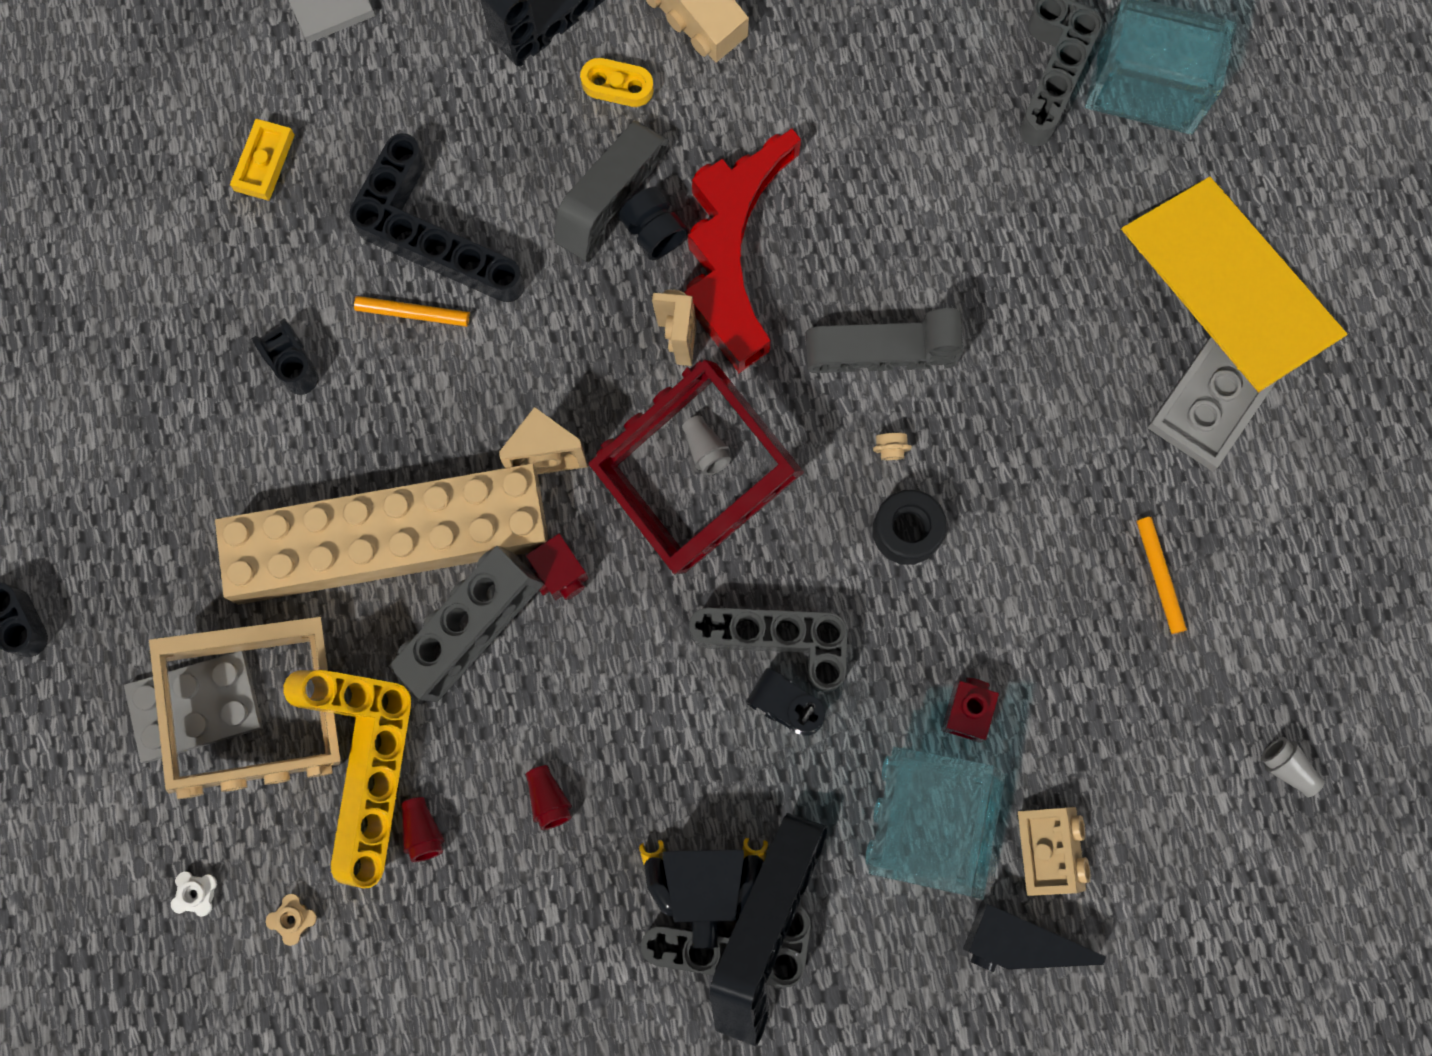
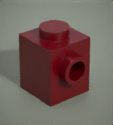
(558, 569)
(970, 710)

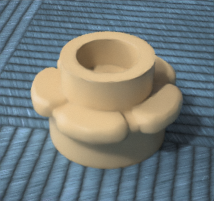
(892, 446)

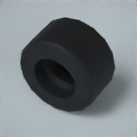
(926, 509)

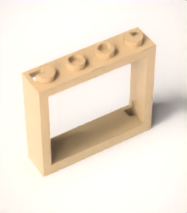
(226, 642)

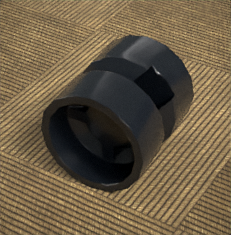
(656, 228)

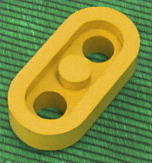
(618, 79)

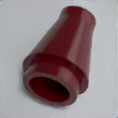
(547, 799)
(420, 832)

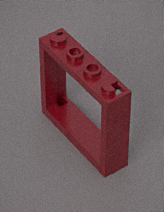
(643, 426)

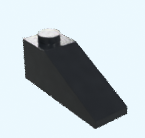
(1018, 944)

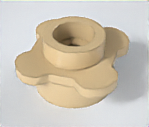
(279, 920)

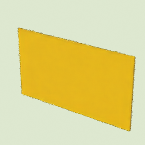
(1234, 283)

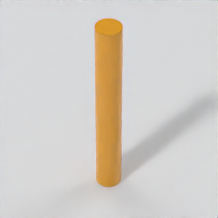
(411, 311)
(1161, 575)

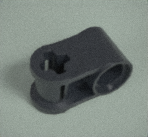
(284, 354)
(781, 699)

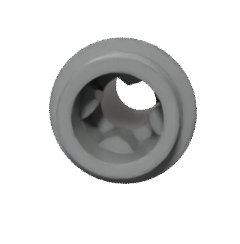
(706, 447)
(1291, 765)

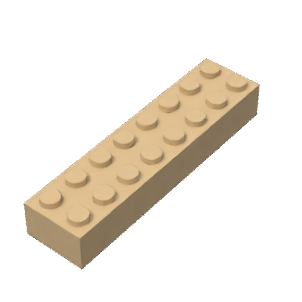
(379, 534)

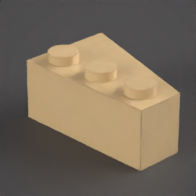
(711, 24)

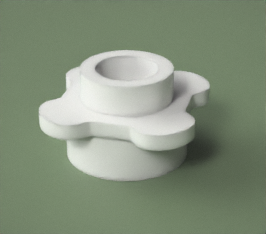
(205, 892)

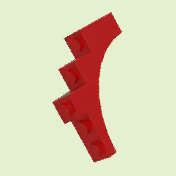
(716, 243)

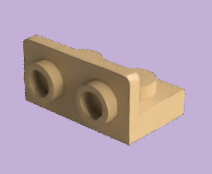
(677, 314)
(1053, 851)

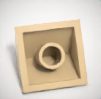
(544, 444)

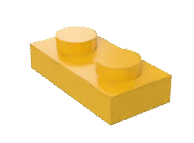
(262, 159)

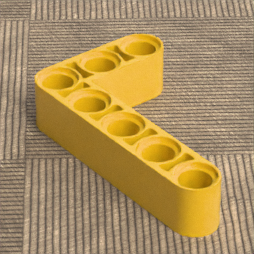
(362, 764)

